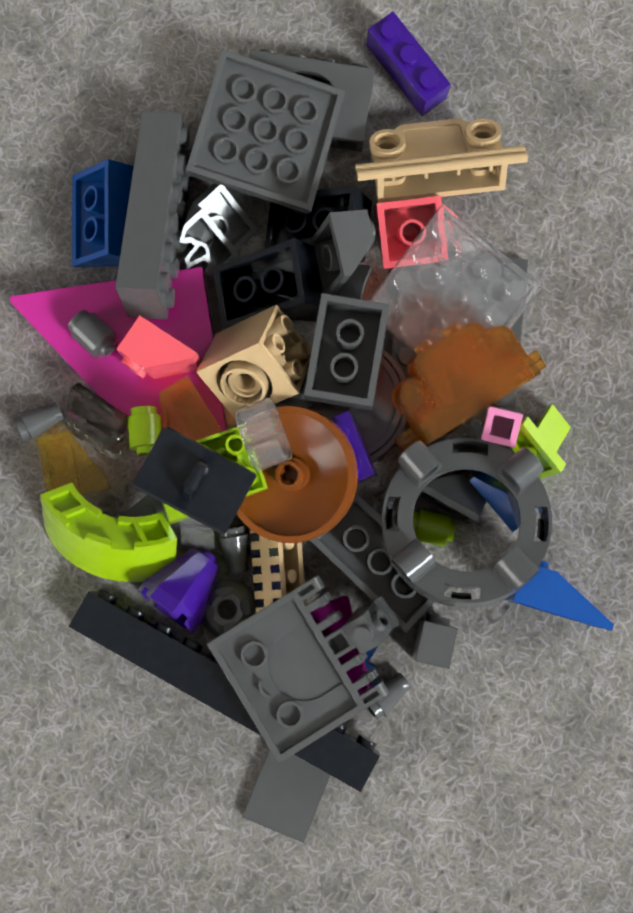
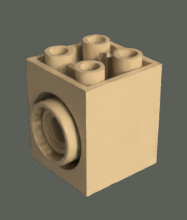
(256, 361)

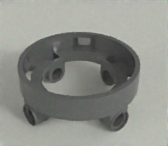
(413, 561)

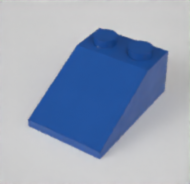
(555, 595)

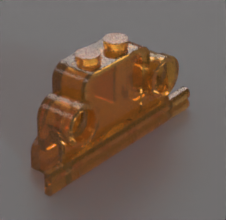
(460, 379)

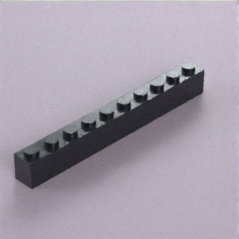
(201, 677)

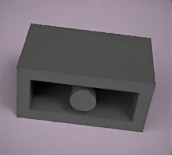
(434, 641)

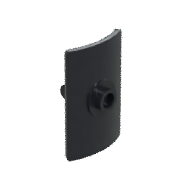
(194, 480)

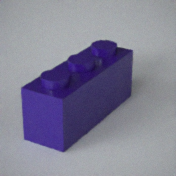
(407, 63)

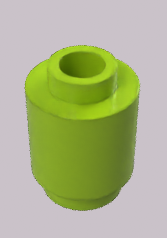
(143, 429)
(433, 527)

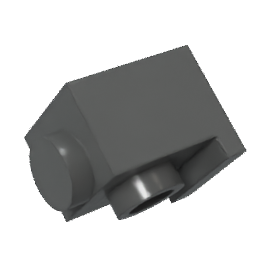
(370, 624)

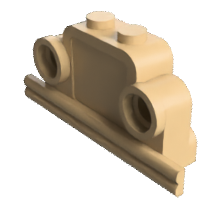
(438, 159)

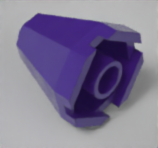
(183, 588)

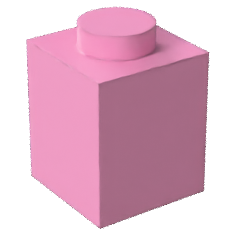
(501, 426)

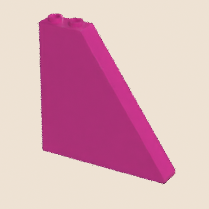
(111, 380)

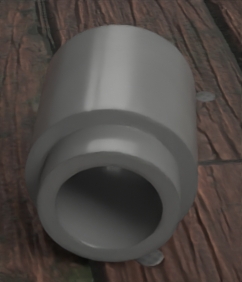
(92, 334)

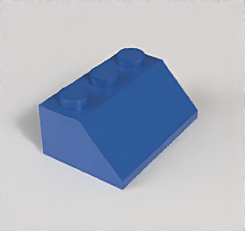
(99, 213)

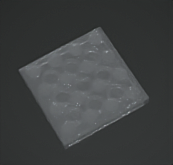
(452, 278)

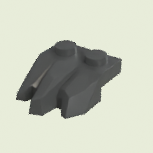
(215, 229)

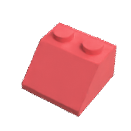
(400, 224)
(155, 352)

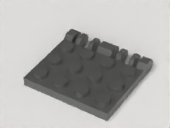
(293, 673)

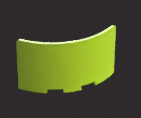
(106, 545)

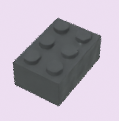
(346, 351)

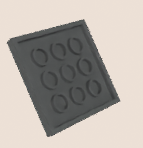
(265, 132)

